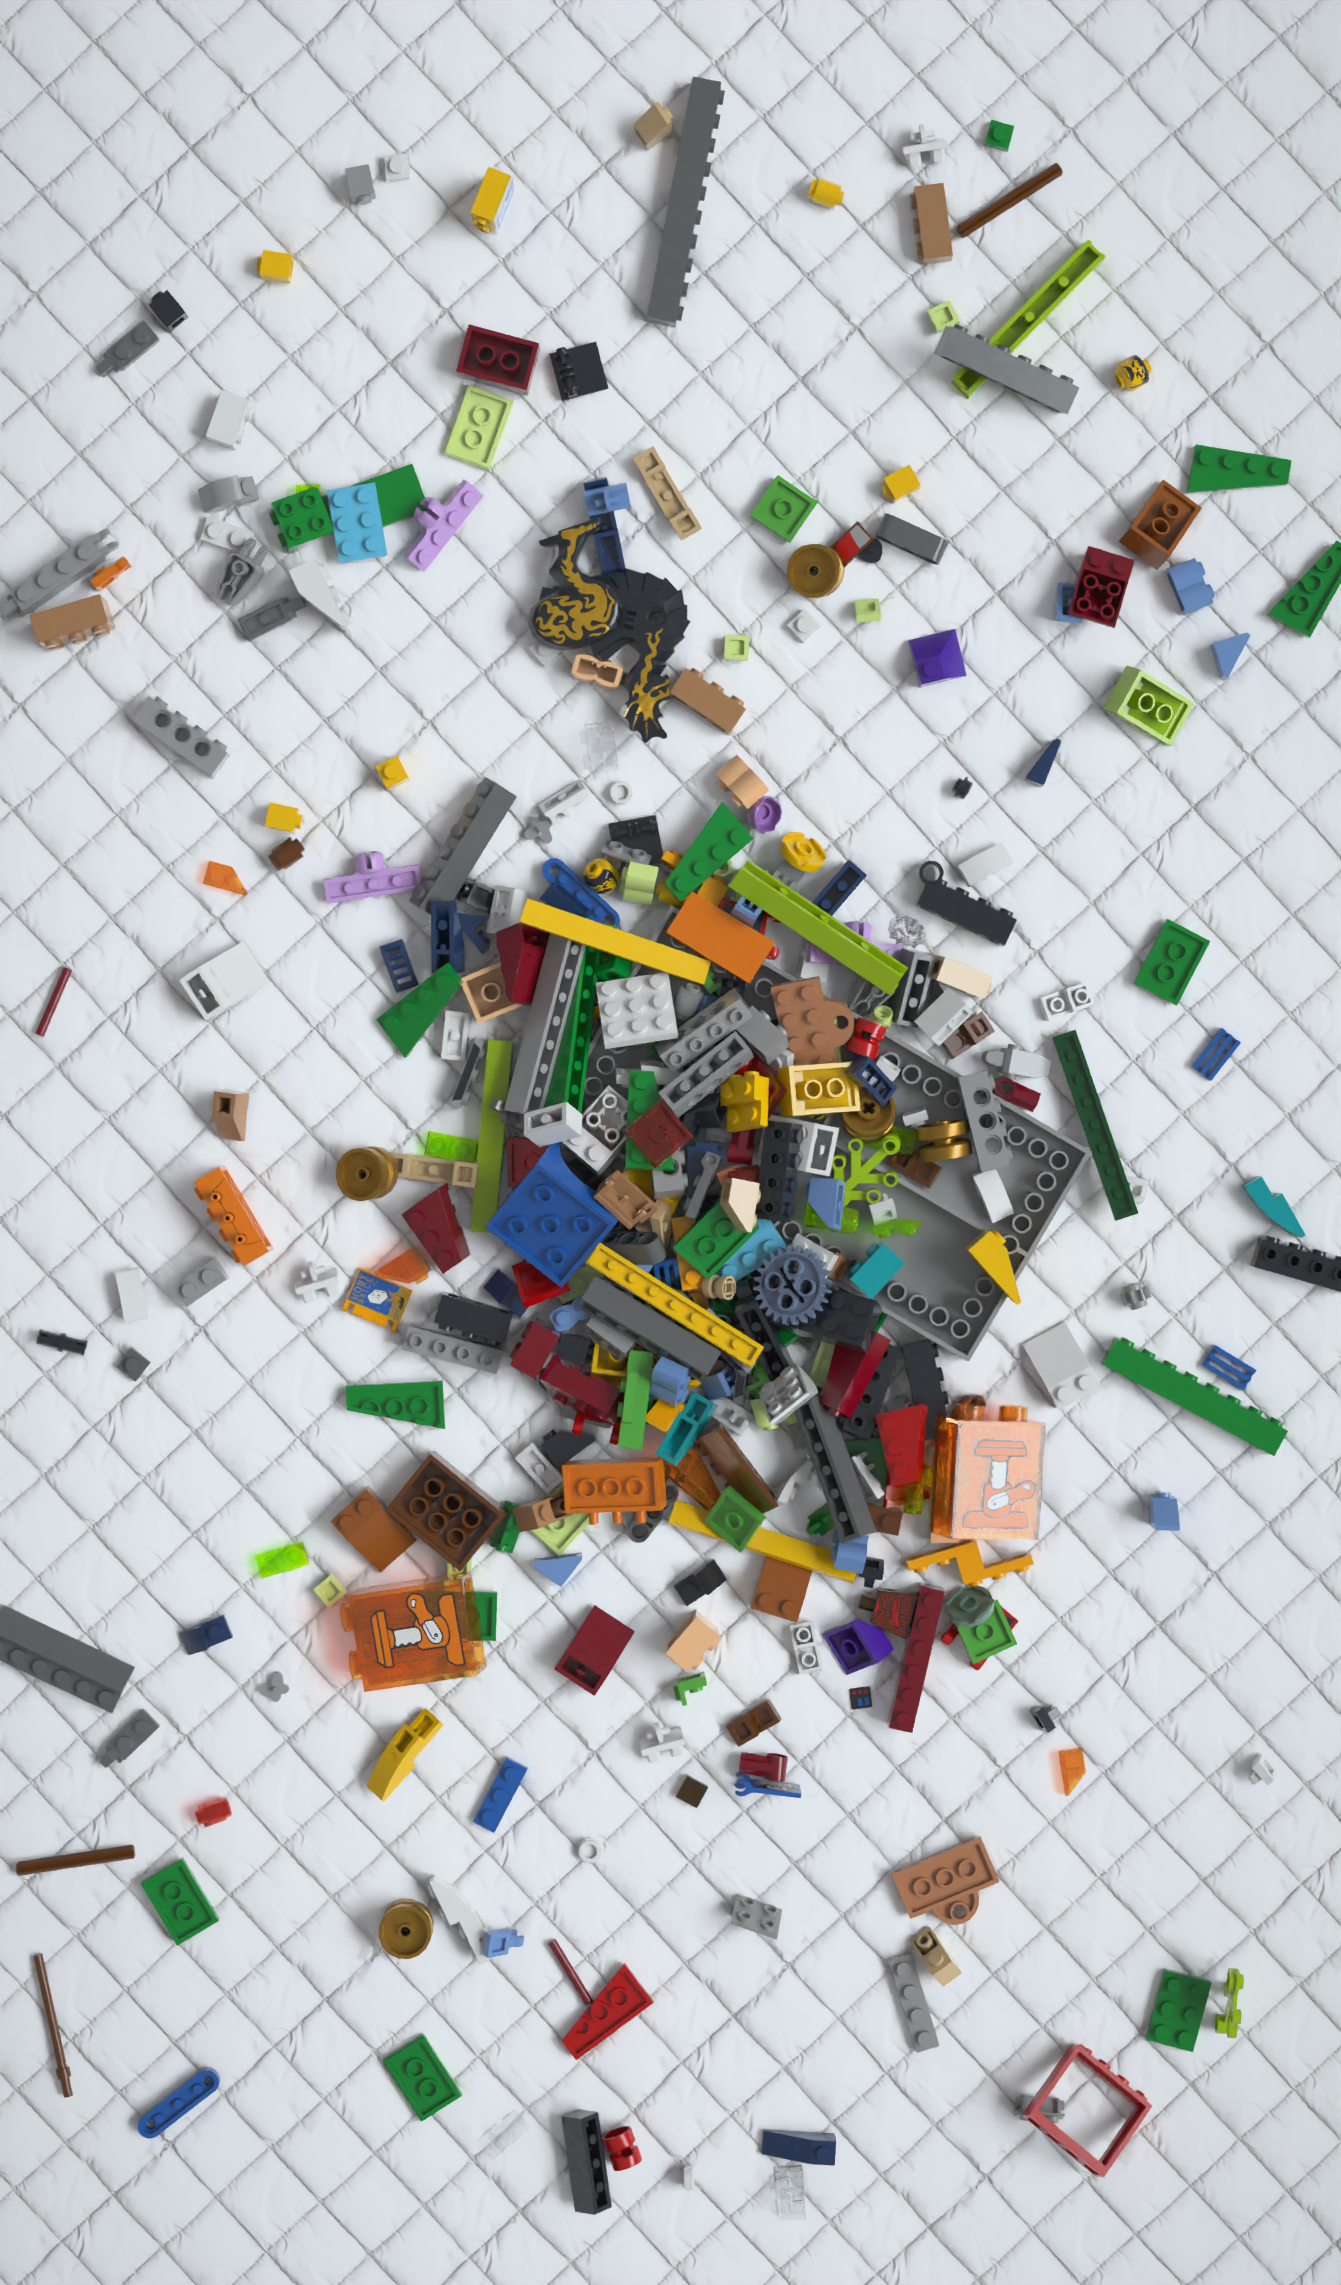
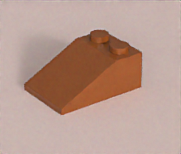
(1160, 525)
(373, 1530)
(780, 1589)

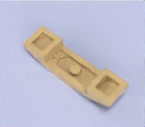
(666, 493)
(436, 1170)

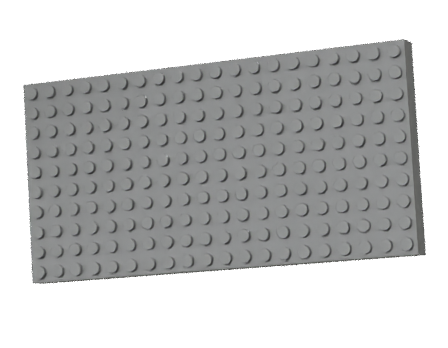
(940, 1284)

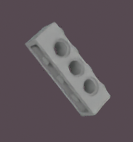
(147, 718)
(704, 1030)
(706, 1074)
(968, 1086)
(670, 1185)
(453, 1349)

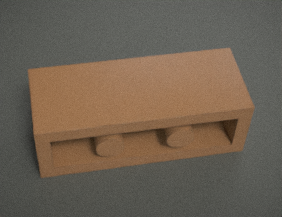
(931, 223)
(708, 700)

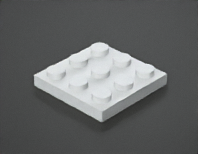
(636, 1010)

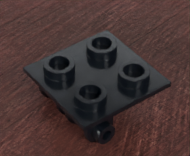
(578, 371)
(638, 834)

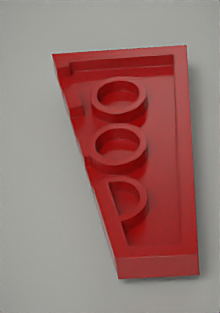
(610, 2010)

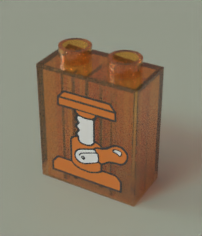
(987, 1474)
(414, 1632)

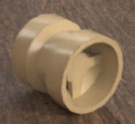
(721, 1287)

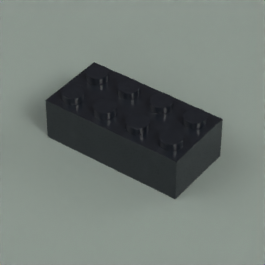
(844, 1322)

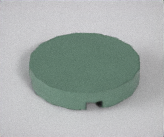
(969, 1606)

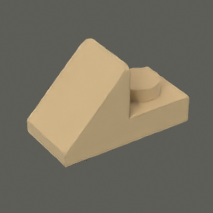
(660, 1223)

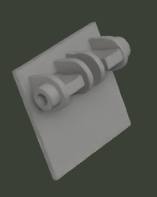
(756, 1916)

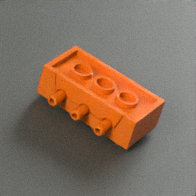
(233, 1215)
(614, 1487)

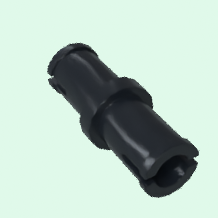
(61, 1342)

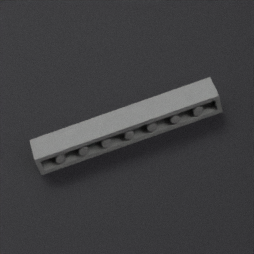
(545, 1025)

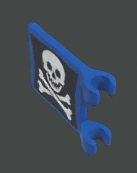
(766, 1787)

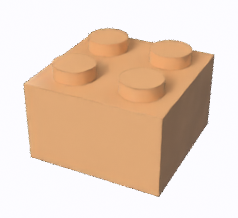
(487, 993)
(692, 1641)

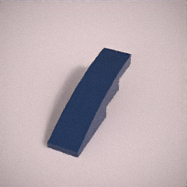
(607, 538)

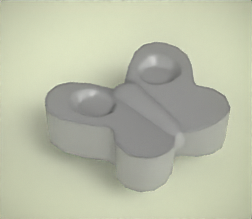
(540, 830)
(275, 1687)

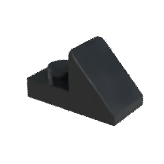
(700, 1582)

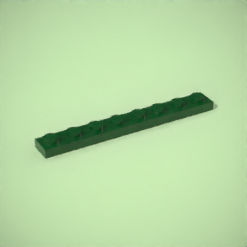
(1095, 1125)

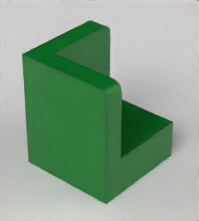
(616, 969)

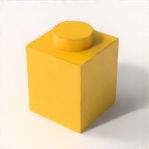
(275, 266)
(900, 484)
(392, 773)
(283, 818)

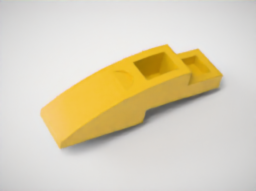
(400, 1752)

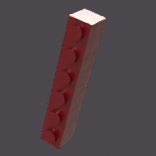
(915, 1658)

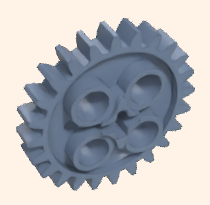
(809, 1271)

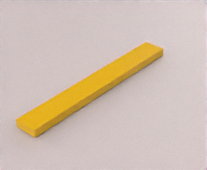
(614, 941)
(674, 1305)
(764, 1543)

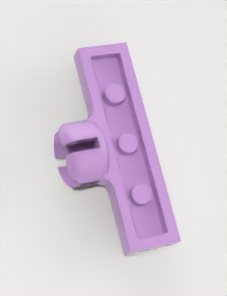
(441, 523)
(371, 880)
(864, 929)

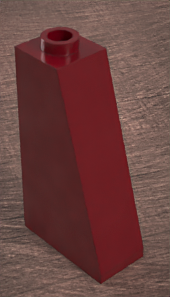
(850, 1376)

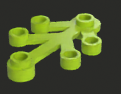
(862, 1173)
(1232, 2016)

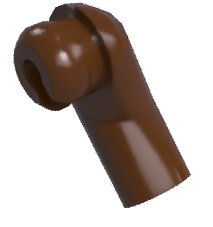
(970, 1399)

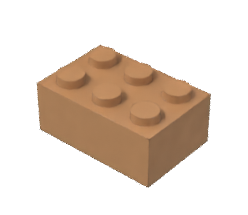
(72, 622)

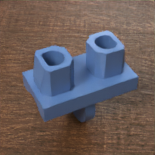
(607, 499)

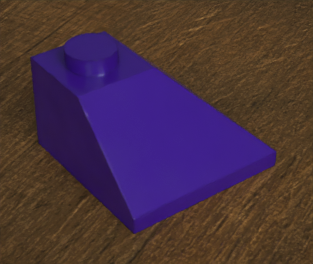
(937, 658)
(857, 1645)

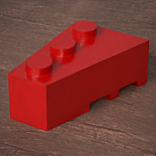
(903, 1443)

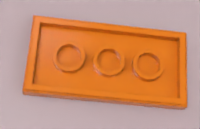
(720, 938)

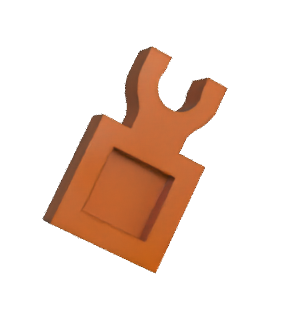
(106, 576)

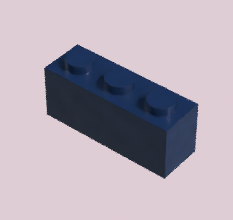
(839, 888)

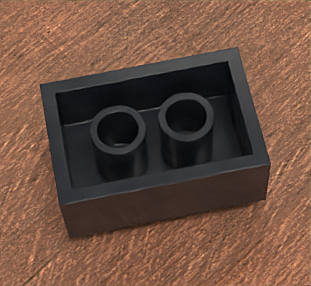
(473, 1318)

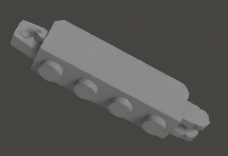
(58, 575)

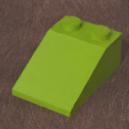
(1148, 705)

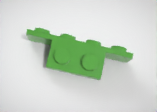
(635, 1401)

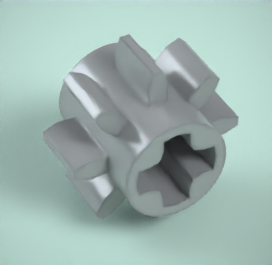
(1135, 1295)

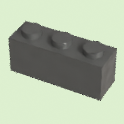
(912, 988)

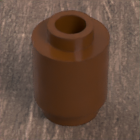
(286, 853)

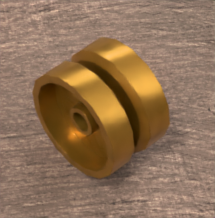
(801, 570)
(869, 1126)
(943, 1135)
(366, 1173)
(406, 1914)

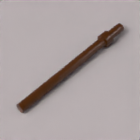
(62, 2071)

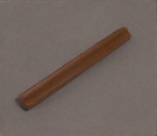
(1009, 200)
(75, 1860)

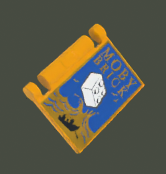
(377, 1299)

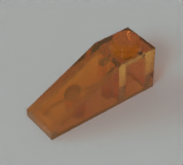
(694, 1479)

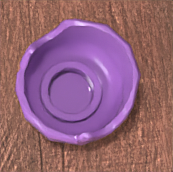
(764, 814)

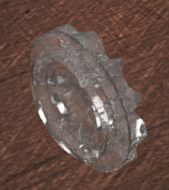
(913, 927)

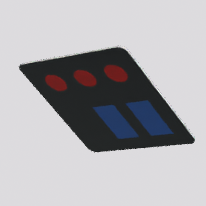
(860, 1697)

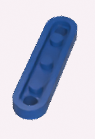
(580, 890)
(178, 2103)

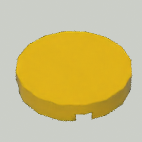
(802, 852)

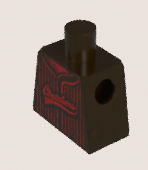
(890, 1609)

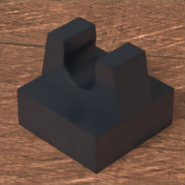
(872, 1571)
(1045, 1717)

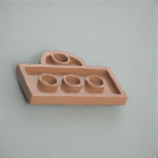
(811, 1021)
(947, 1881)

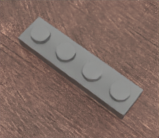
(913, 2002)

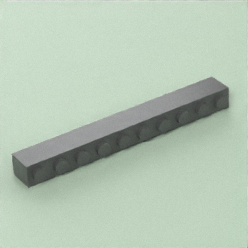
(684, 202)

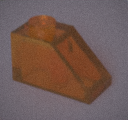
(406, 1268)

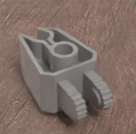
(241, 573)
(866, 996)
(1015, 1062)

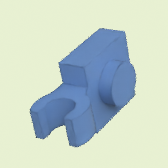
(499, 1941)

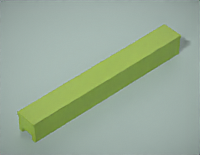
(1037, 310)
(818, 927)
(491, 1134)

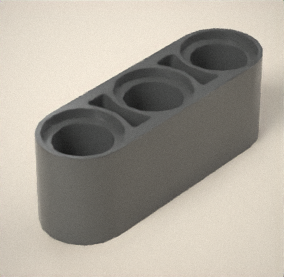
(911, 539)
(636, 1247)
(652, 1522)

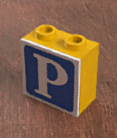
(492, 201)

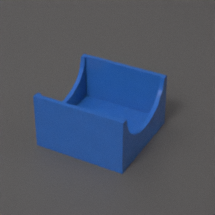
(552, 1218)

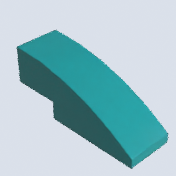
(1273, 1206)
(686, 1428)

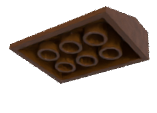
(735, 1467)
(447, 1510)

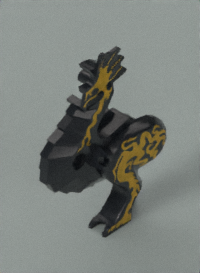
(607, 616)

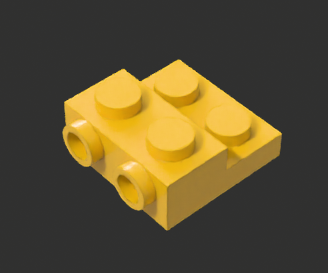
(745, 1101)

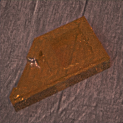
(224, 878)
(1072, 1768)

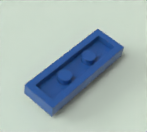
(500, 1794)

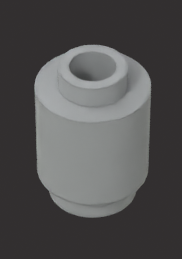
(687, 1001)

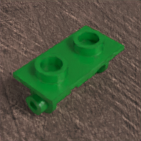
(820, 1521)
(507, 1532)

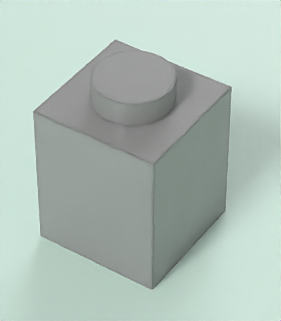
(360, 184)

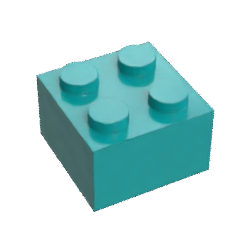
(875, 1269)

